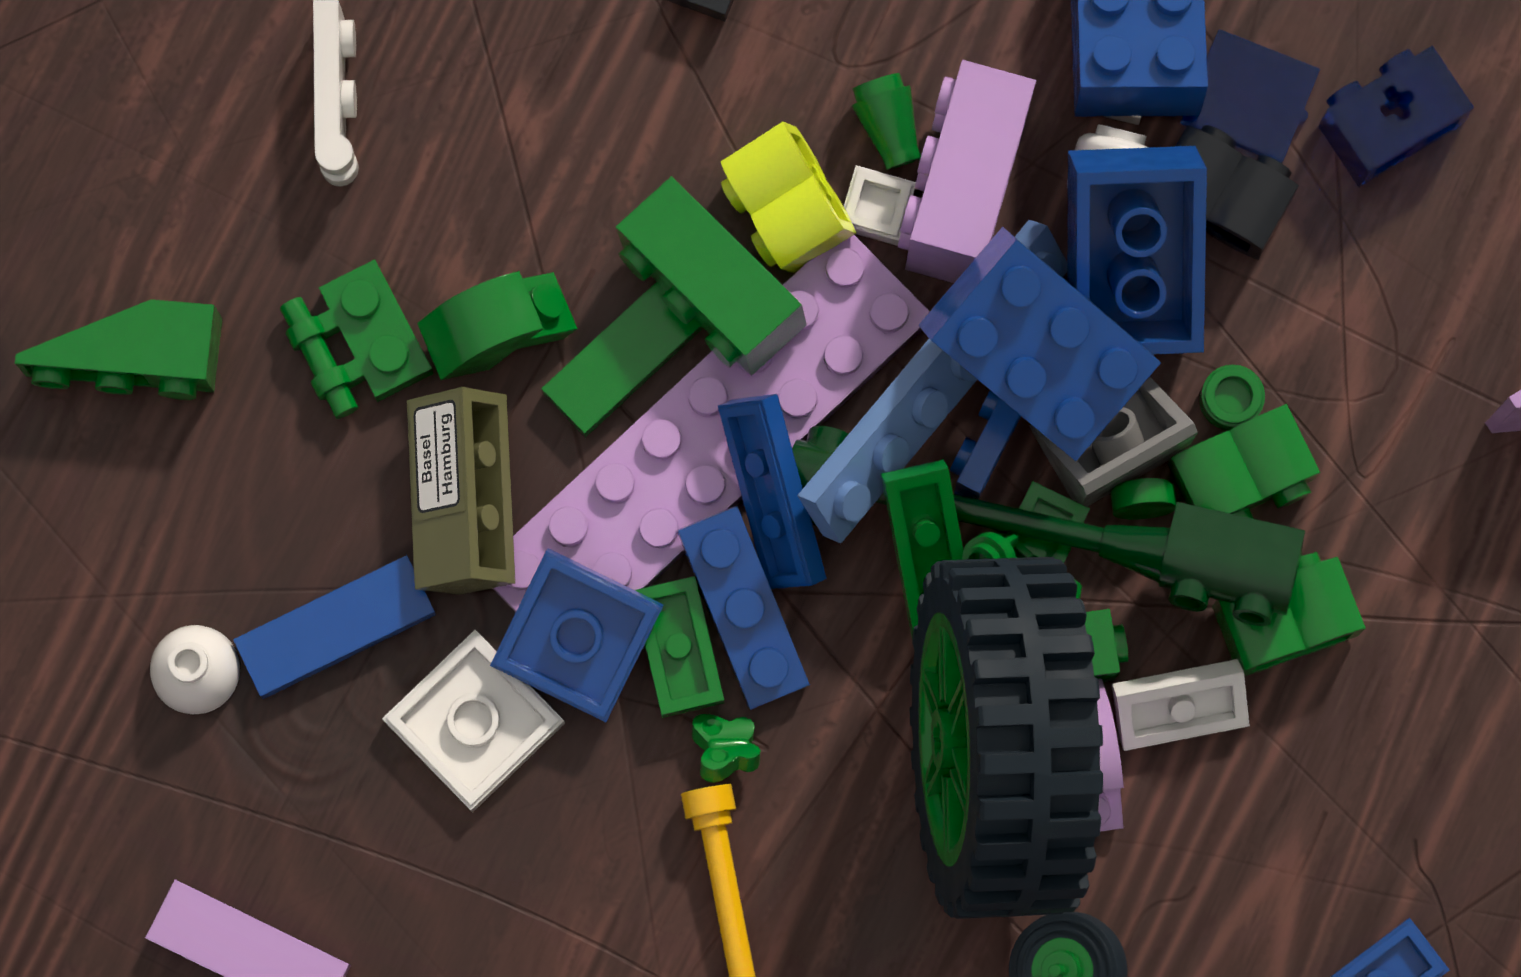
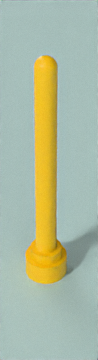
(711, 813)

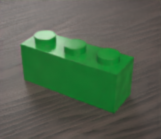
(709, 277)

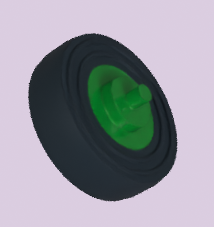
(1068, 947)

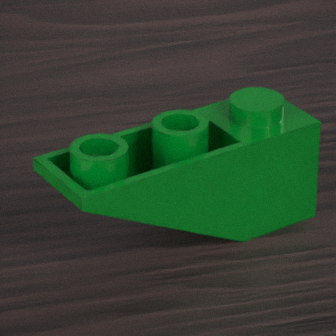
(145, 346)

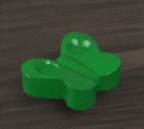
(726, 746)

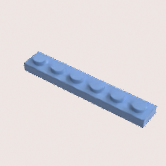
(899, 422)

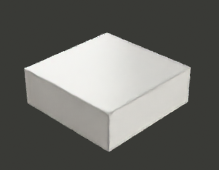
(878, 204)

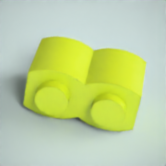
(786, 197)

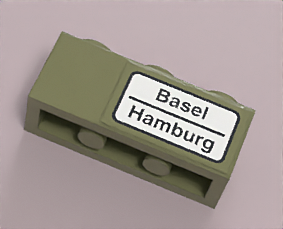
(460, 491)

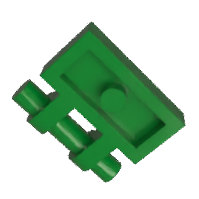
(375, 331)

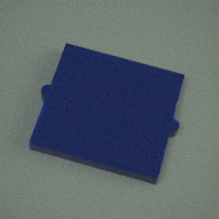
(1254, 95)

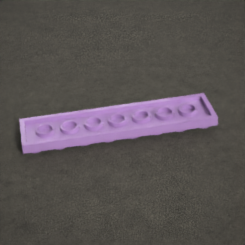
(676, 456)

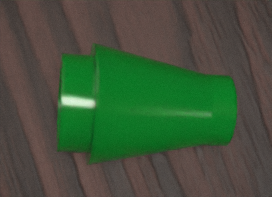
(888, 118)

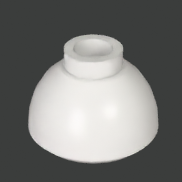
(194, 669)

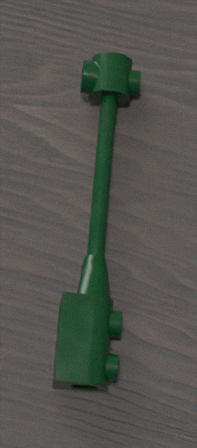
(1196, 558)

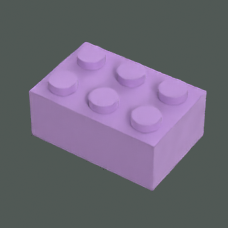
(964, 169)

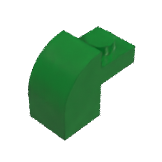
(493, 321)

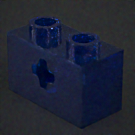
(1375, 143)

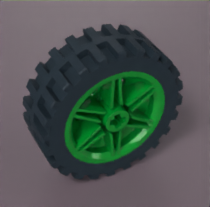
(1005, 737)

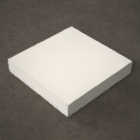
(473, 722)

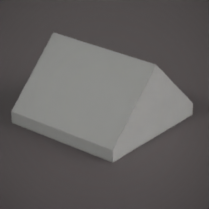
(1132, 444)

